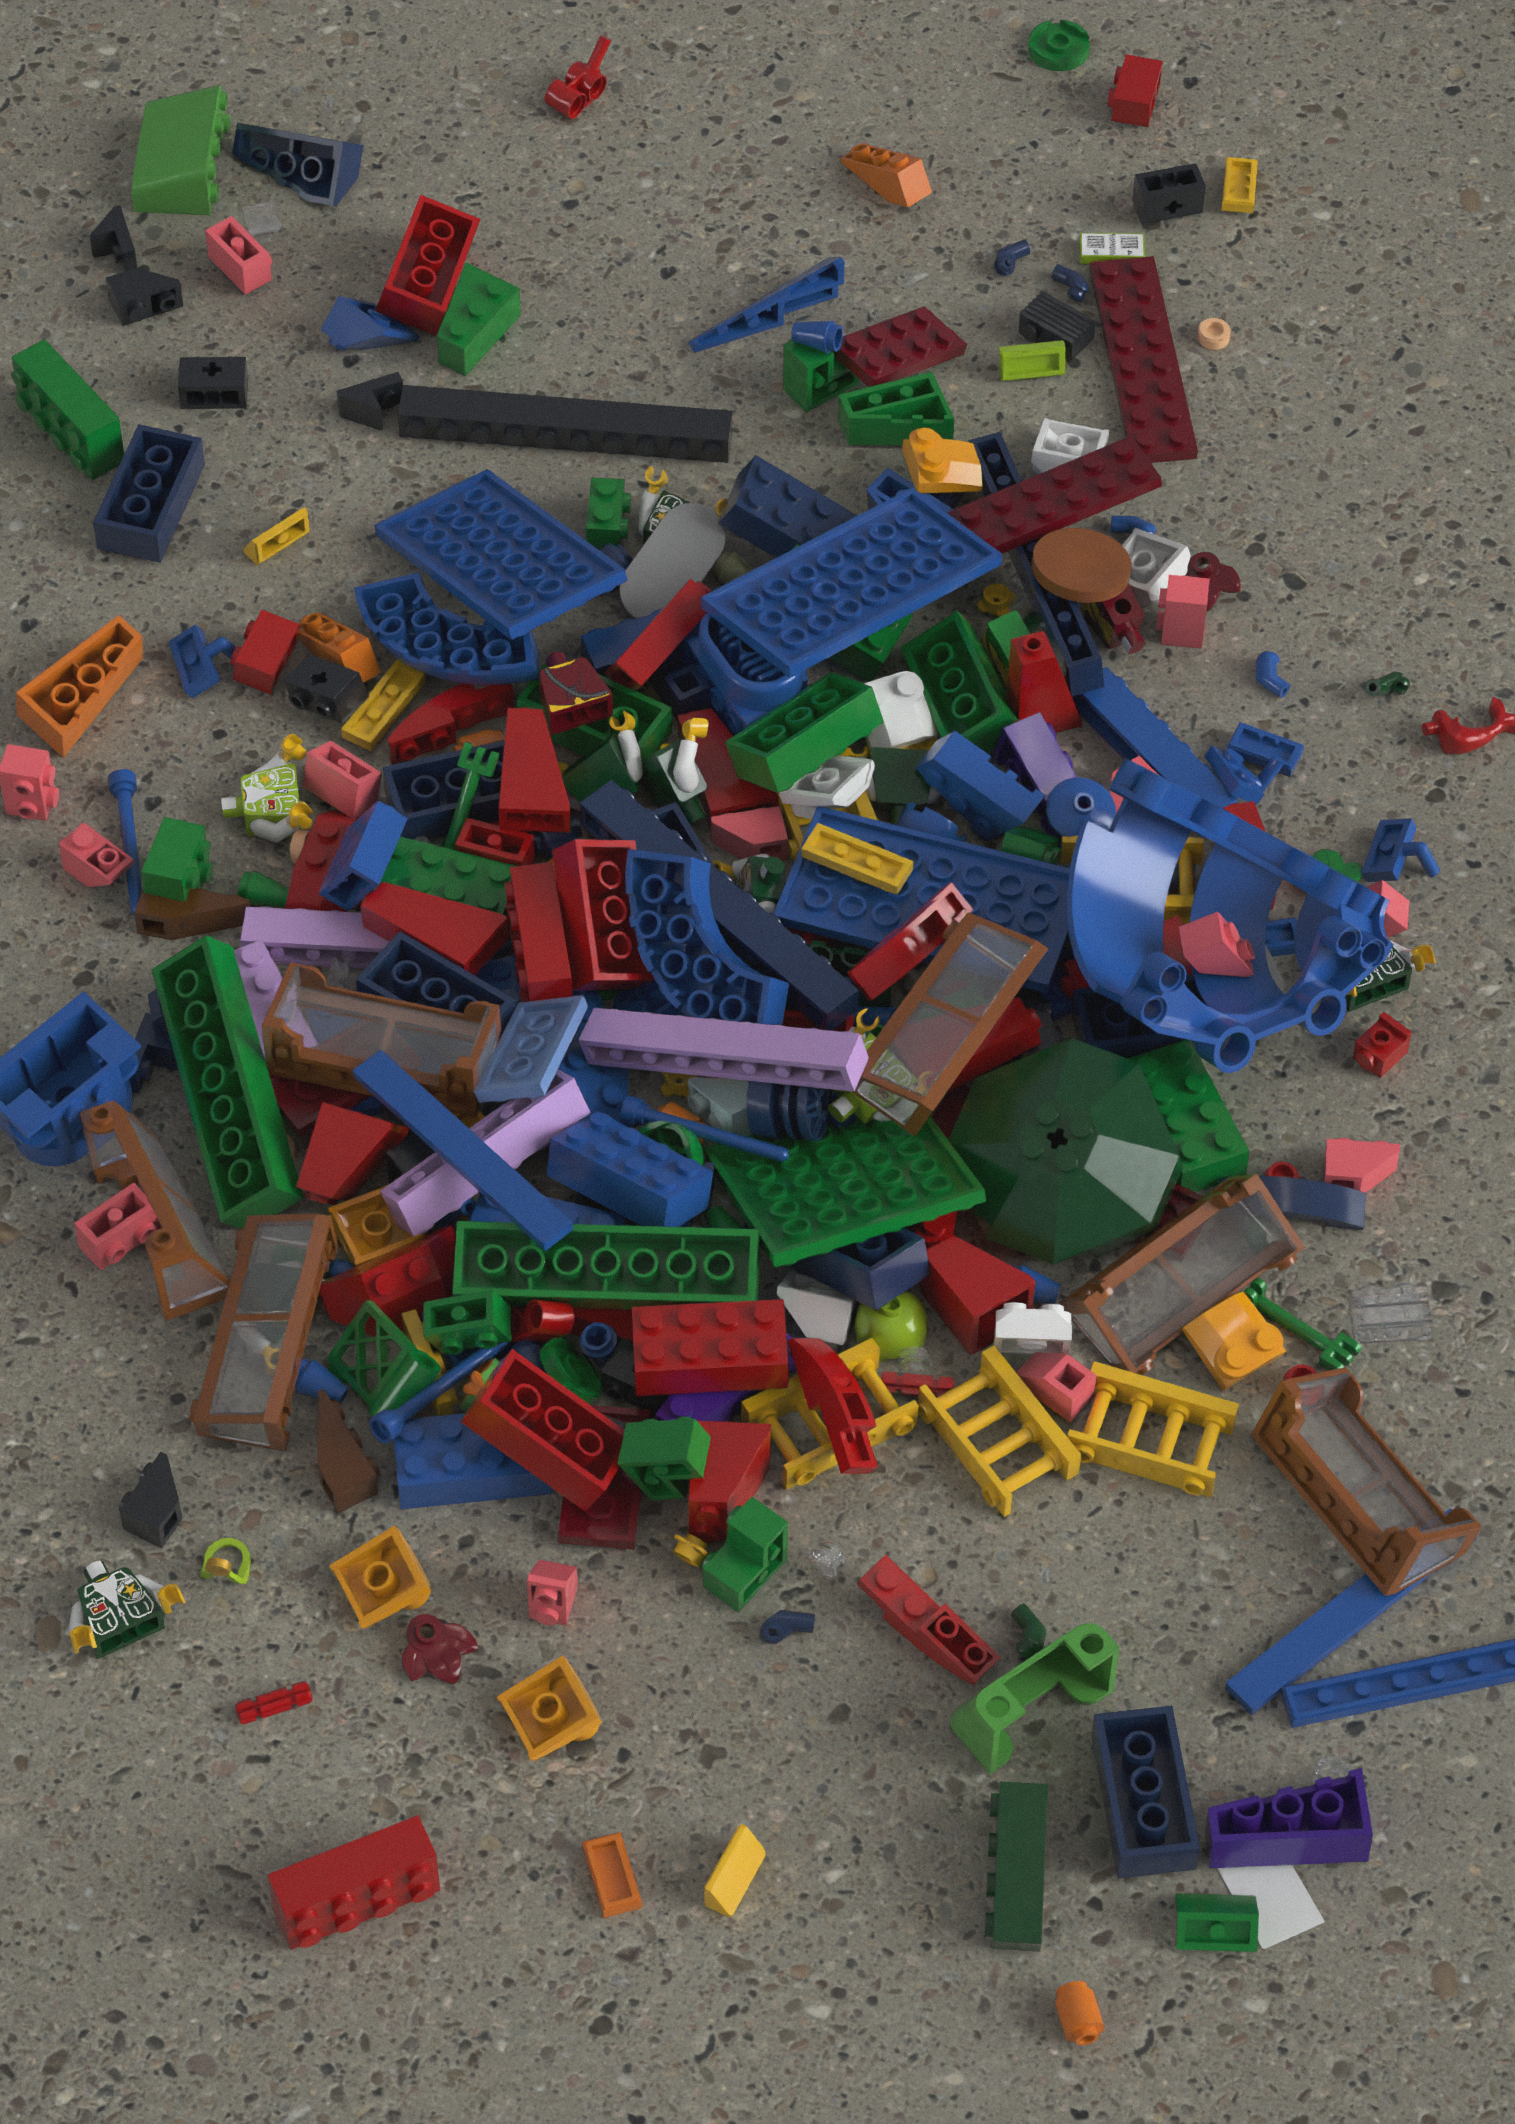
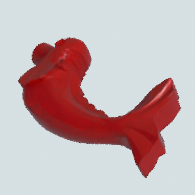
(1462, 739)

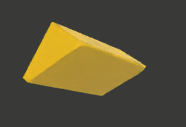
(278, 537)
(734, 1872)

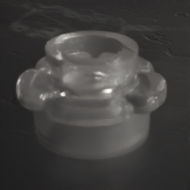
(914, 1361)

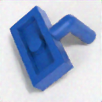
(195, 659)
(1237, 778)
(1390, 848)

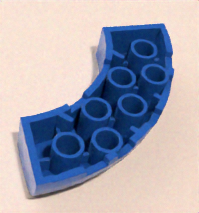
(440, 641)
(685, 947)

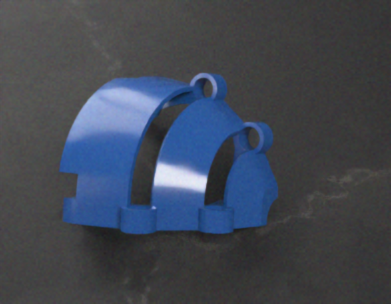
(1118, 915)

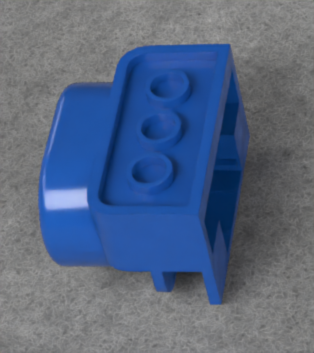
(739, 678)
(58, 1072)

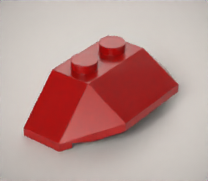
(315, 862)
(394, 1281)

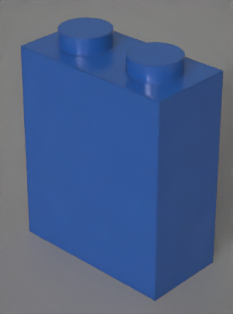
(363, 855)

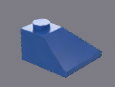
(360, 327)

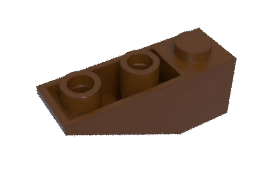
(198, 915)
(342, 1466)

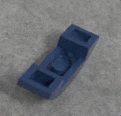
(1317, 1201)

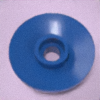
(1067, 816)

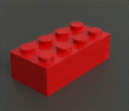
(427, 265)
(596, 915)
(537, 933)
(710, 1347)
(547, 1430)
(354, 1883)

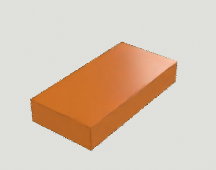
(612, 1875)

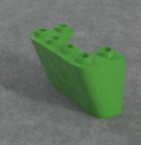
(177, 153)
(1079, 1662)

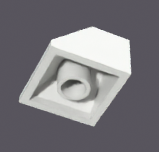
(818, 1308)

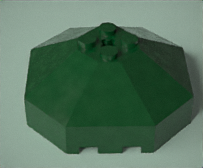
(1084, 1194)

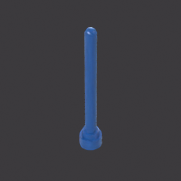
(123, 786)
(636, 1112)
(389, 1423)

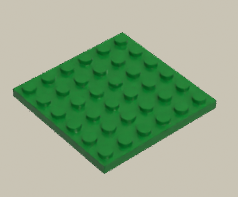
(845, 1186)

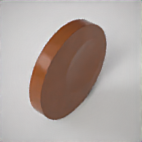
(1081, 565)

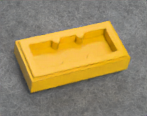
(1239, 185)

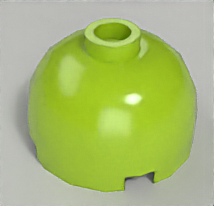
(894, 1326)

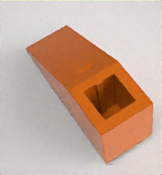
(891, 174)
(338, 644)

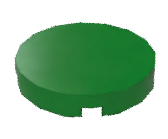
(1059, 45)
(570, 1370)

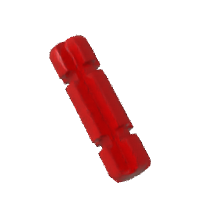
(910, 1383)
(273, 1702)

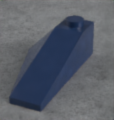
(309, 165)

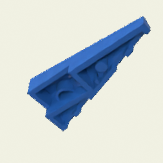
(807, 289)

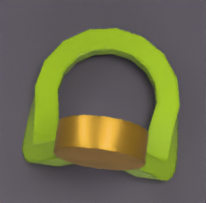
(221, 1567)

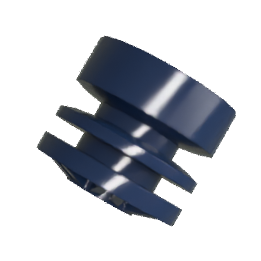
(789, 1110)

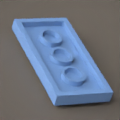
(531, 1049)

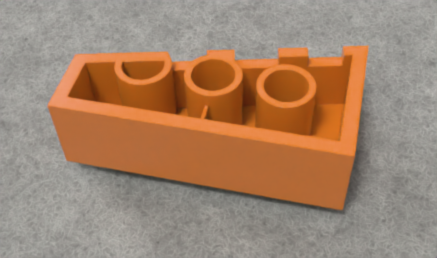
(79, 685)

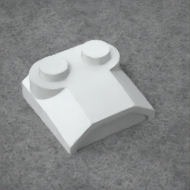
(1064, 442)
(1152, 563)
(903, 712)
(831, 786)
(1032, 1330)

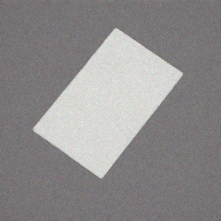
(1280, 1897)

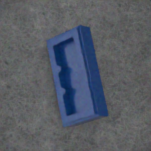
(1260, 746)

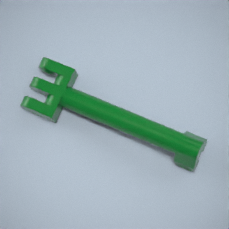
(475, 769)
(1335, 1352)

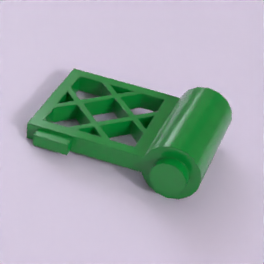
(396, 1379)

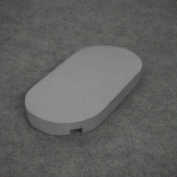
(678, 550)

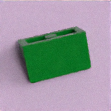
(1216, 1922)

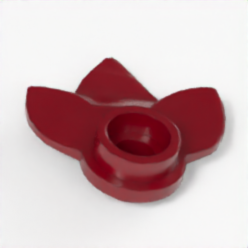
(1221, 576)
(439, 1653)

